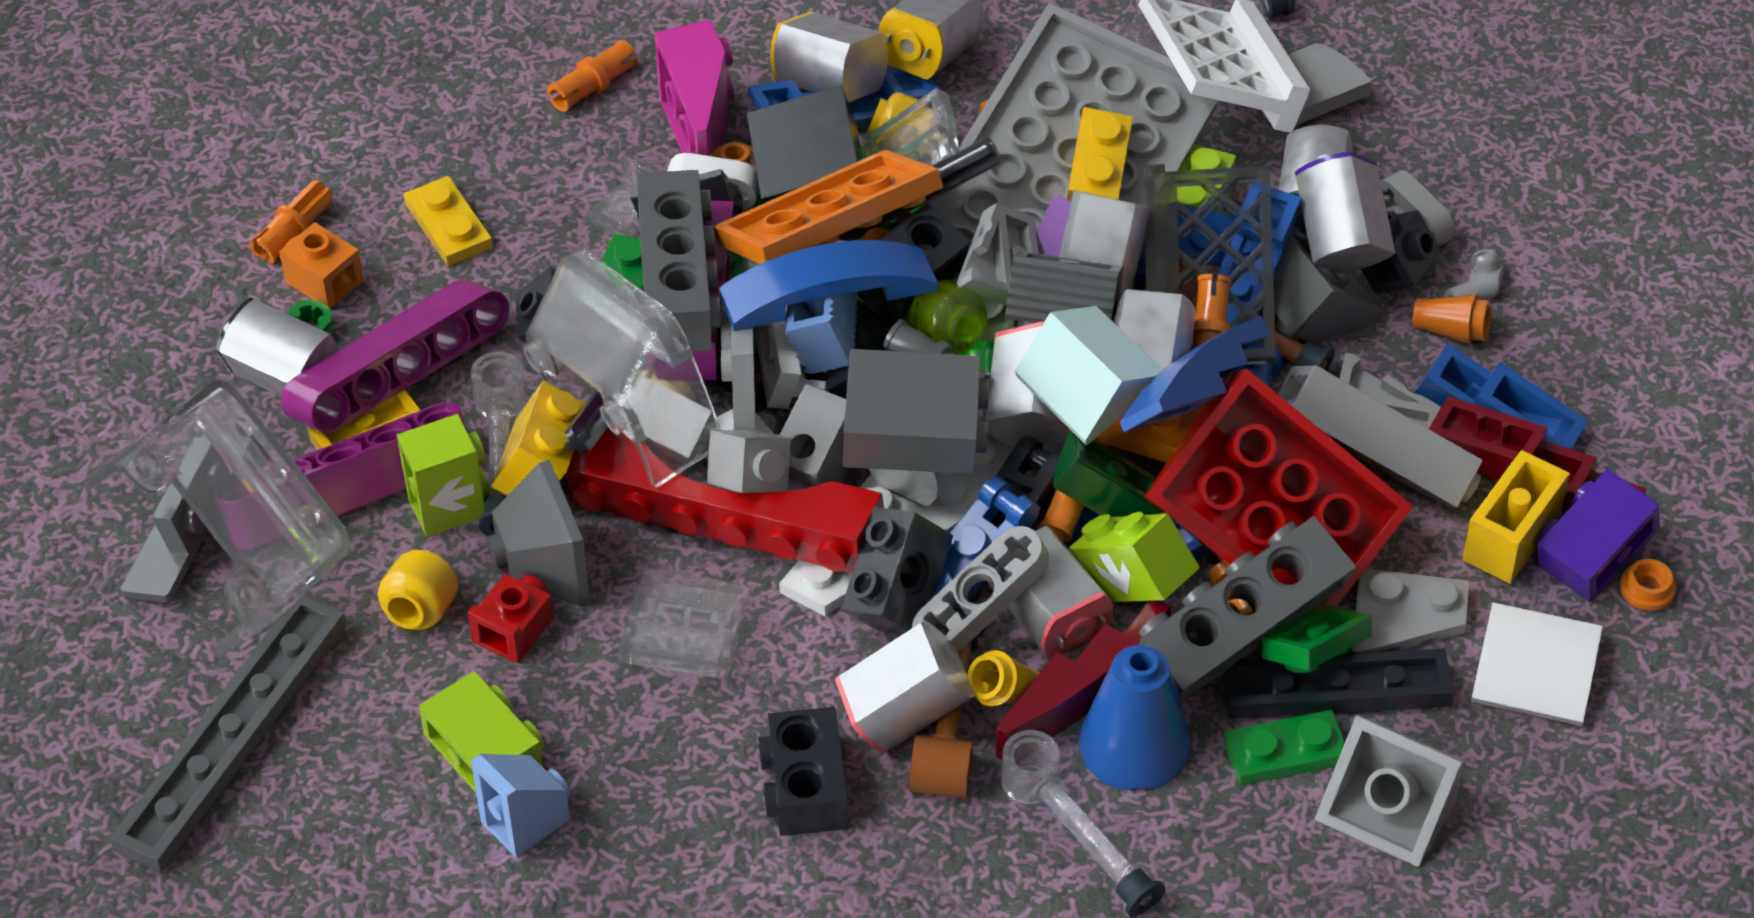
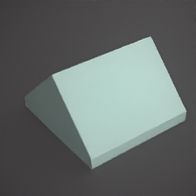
(1085, 370)

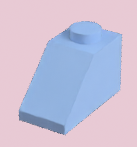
(519, 799)

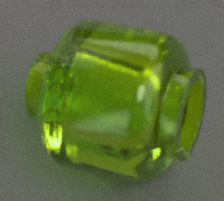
(950, 315)

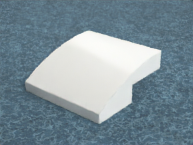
(1537, 664)

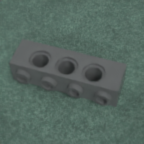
(676, 251)
(1304, 551)

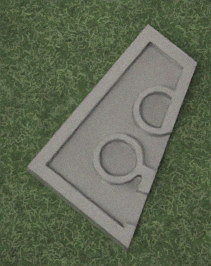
(738, 367)

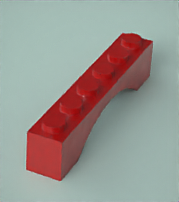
(807, 524)

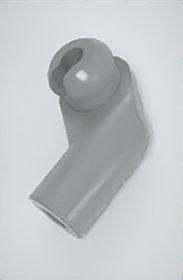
(1484, 277)

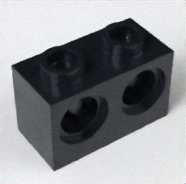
(945, 258)
(809, 772)

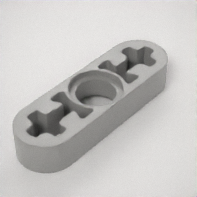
(999, 553)

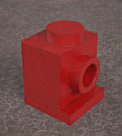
(511, 616)

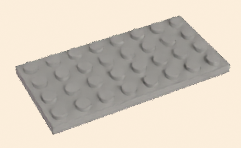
(1038, 117)

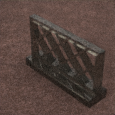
(1164, 235)

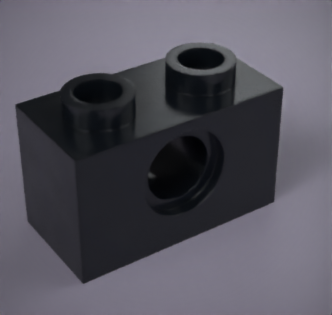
(896, 570)

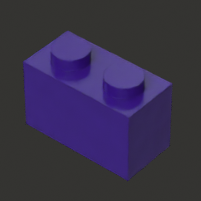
(1598, 534)

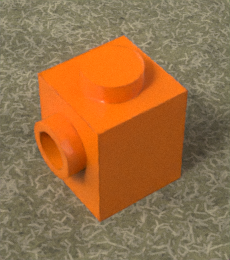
(321, 265)

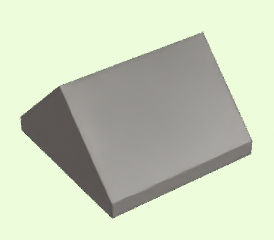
(1390, 791)

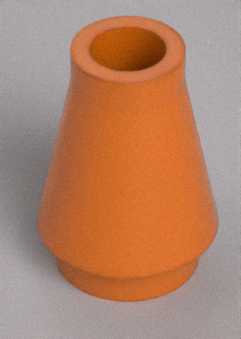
(1455, 317)

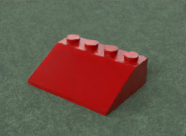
(1262, 464)

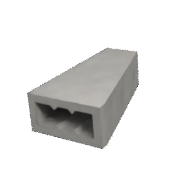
(1383, 436)

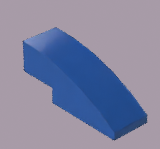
(1501, 391)

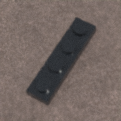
(1341, 684)

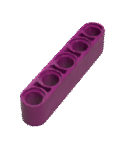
(394, 356)
(367, 463)

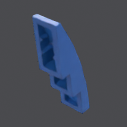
(1194, 376)

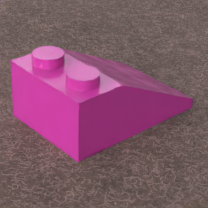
(695, 85)

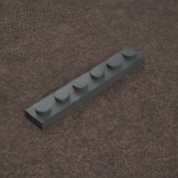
(227, 734)

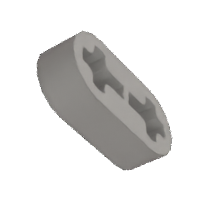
(1405, 194)

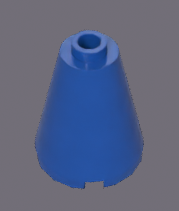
(1136, 723)

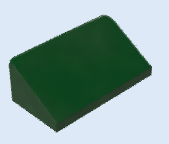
(1102, 479)

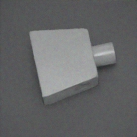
(816, 439)

